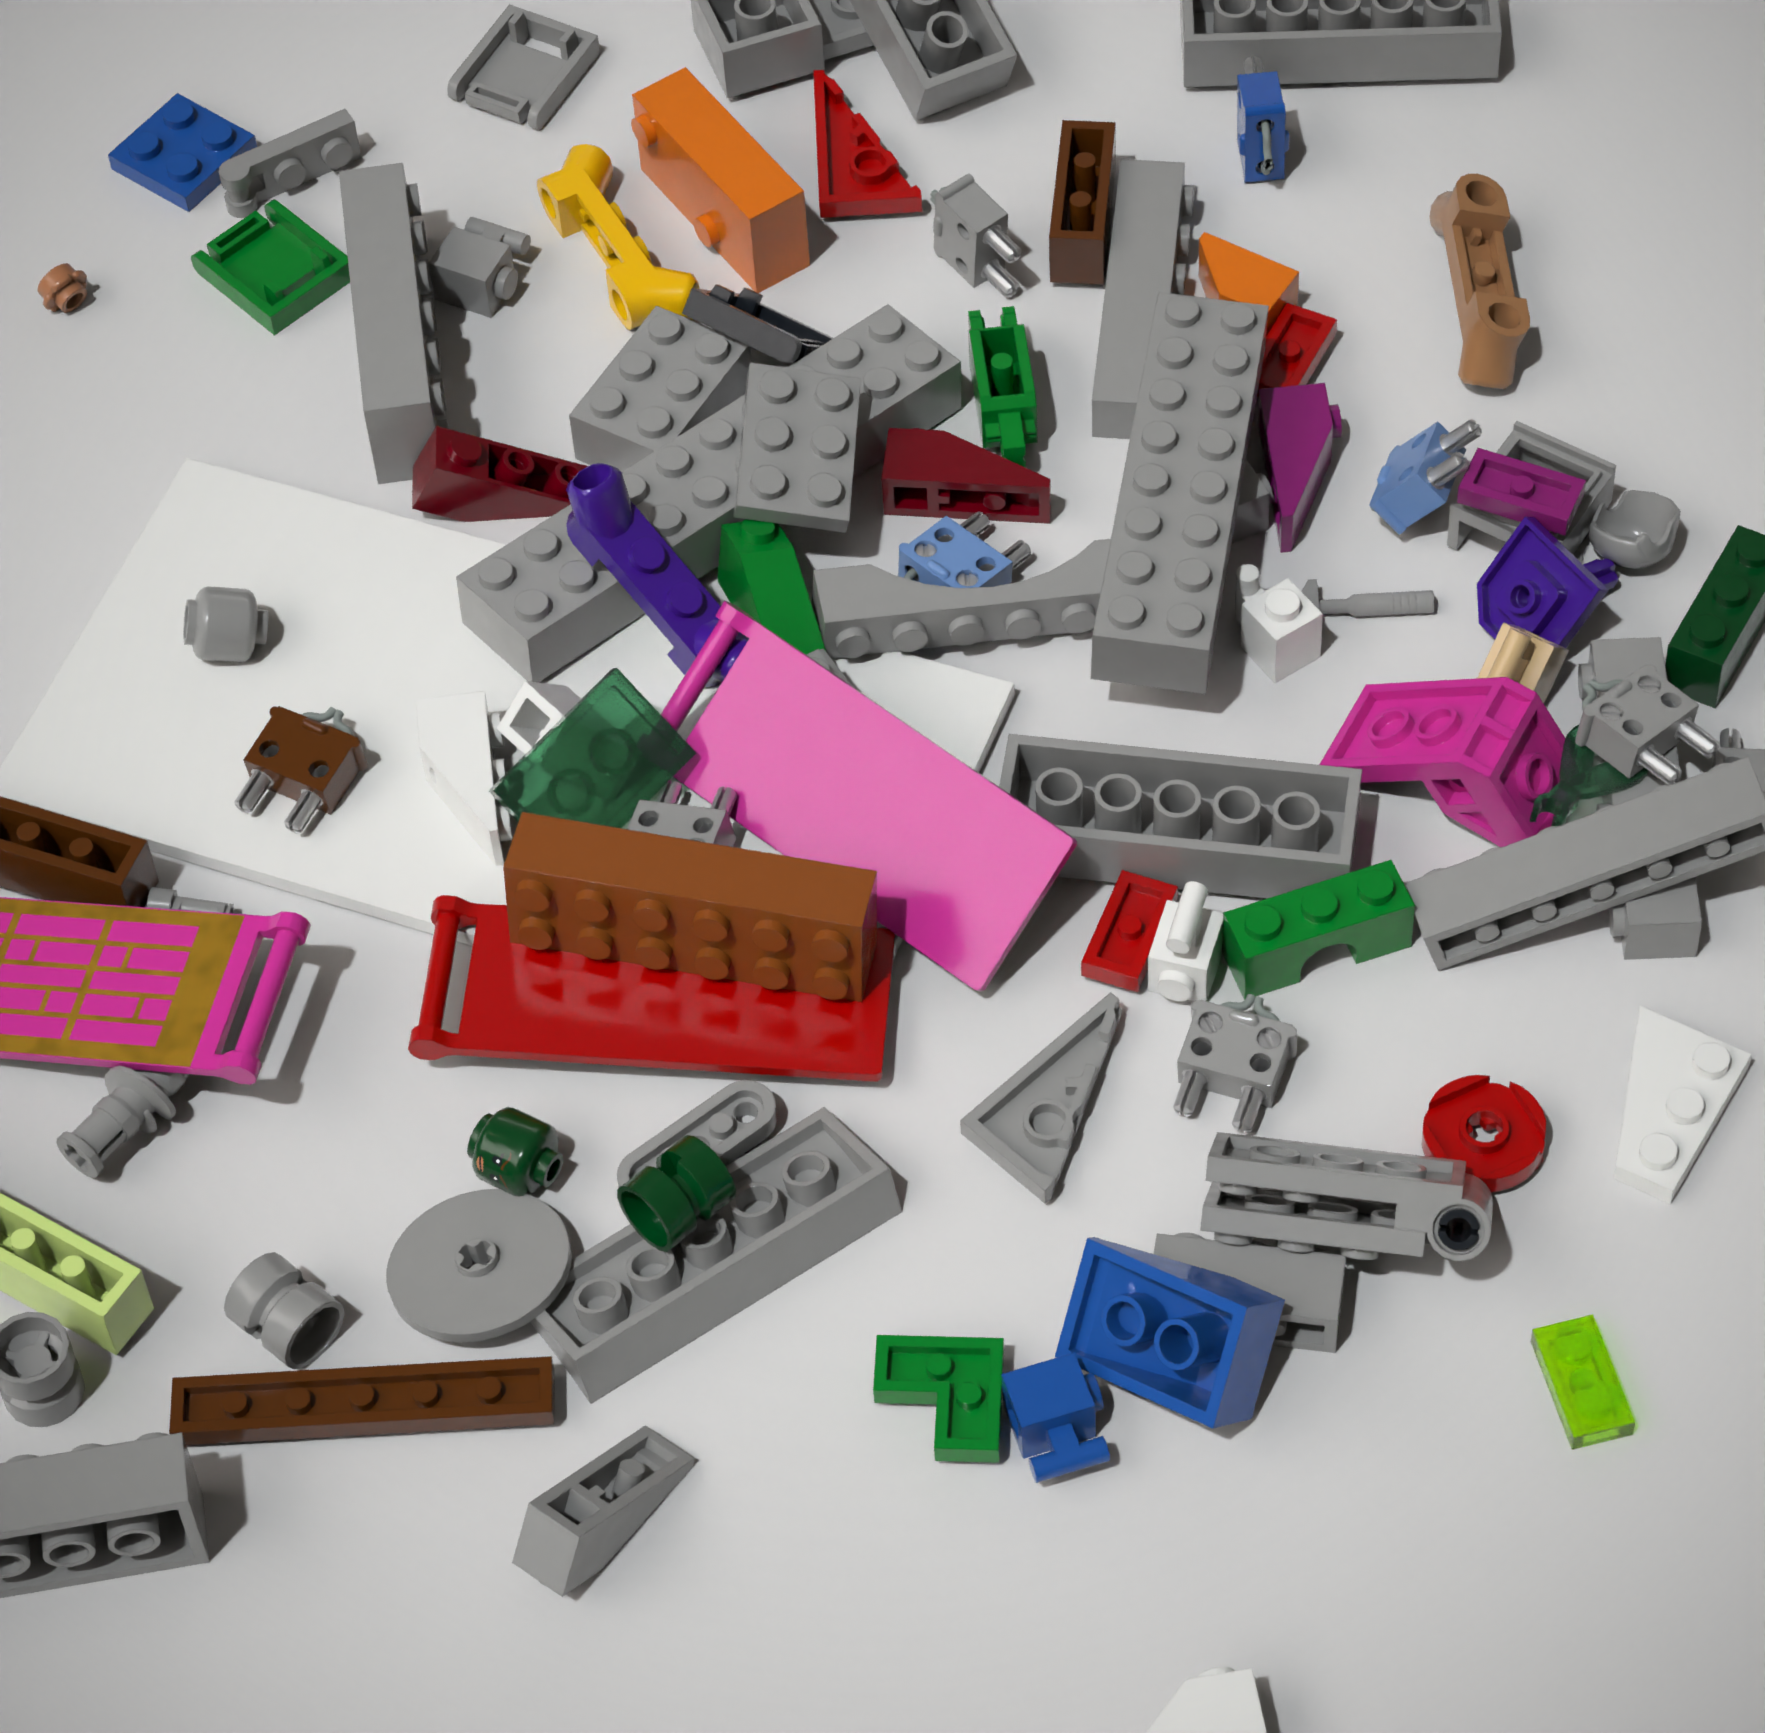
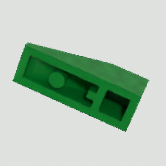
(765, 581)

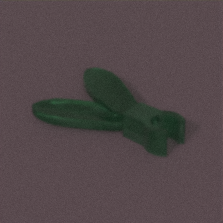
(1580, 781)

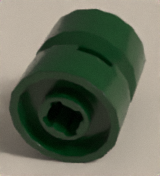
(668, 1198)

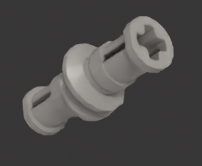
(120, 1116)

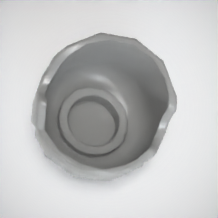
(1636, 530)

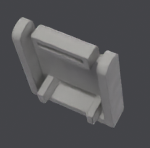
(520, 80)

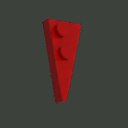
(852, 165)

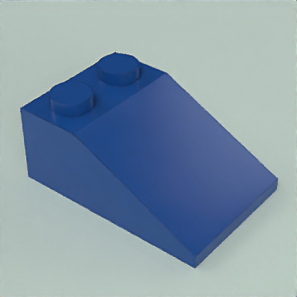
(1171, 1331)

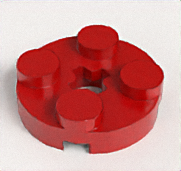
(1475, 1101)

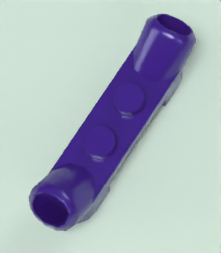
(614, 531)

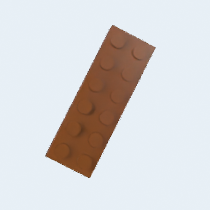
(691, 906)

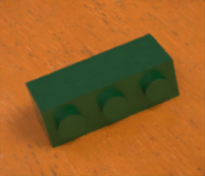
(1720, 621)

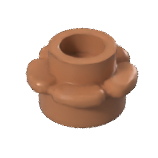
(63, 288)

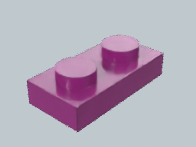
(1521, 490)

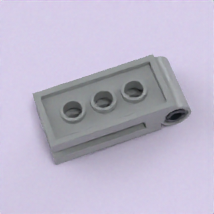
(1343, 1199)

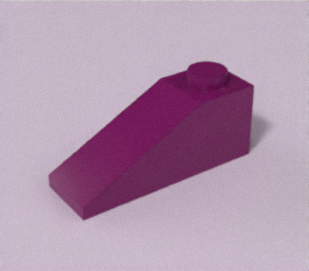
(1297, 450)

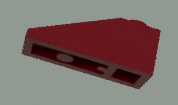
(947, 476)

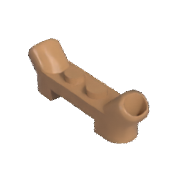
(1487, 308)

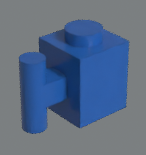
(1053, 1411)

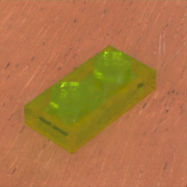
(1582, 1382)

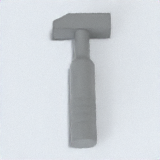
(1373, 603)

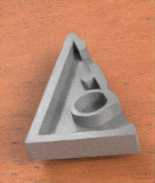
(1038, 1110)

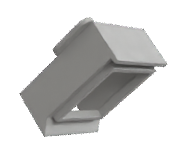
(1551, 453)

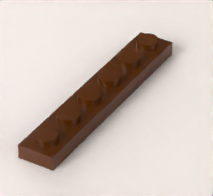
(363, 1400)

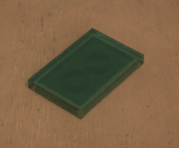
(596, 759)

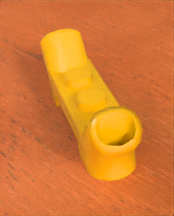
(577, 203)

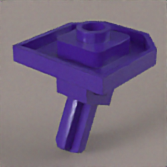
(1541, 586)

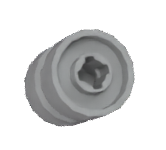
(283, 1310)
(38, 1370)

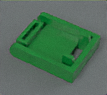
(273, 270)

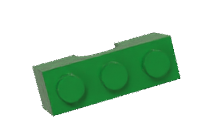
(1276, 936)

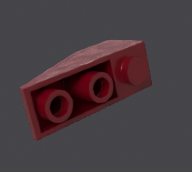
(487, 480)

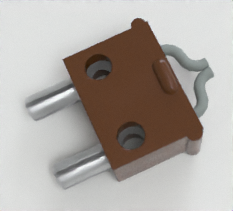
(302, 762)

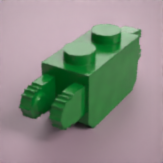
(1003, 384)

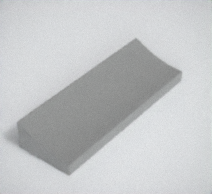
(791, 1210)

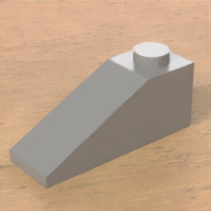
(595, 1510)

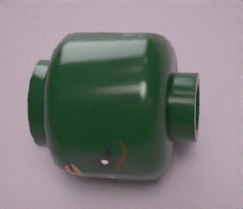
(515, 1152)

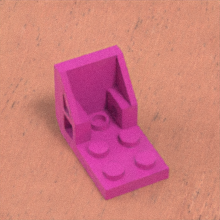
(1472, 742)

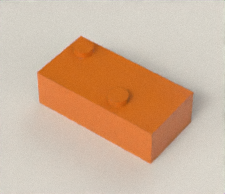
(721, 180)

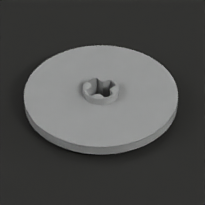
(452, 1303)

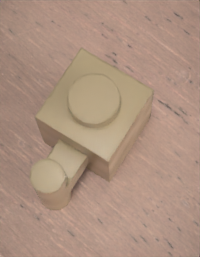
(1524, 659)

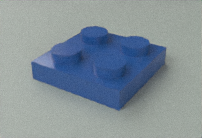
(180, 151)

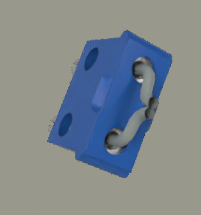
(1261, 124)

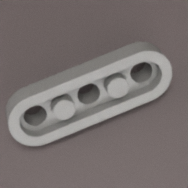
(714, 1124)

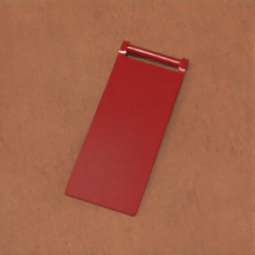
(629, 1015)

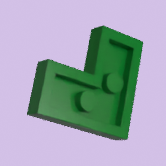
(958, 1378)

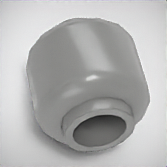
(224, 624)

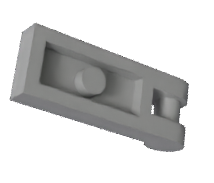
(288, 162)

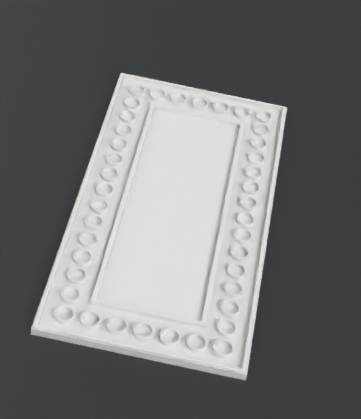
(360, 624)

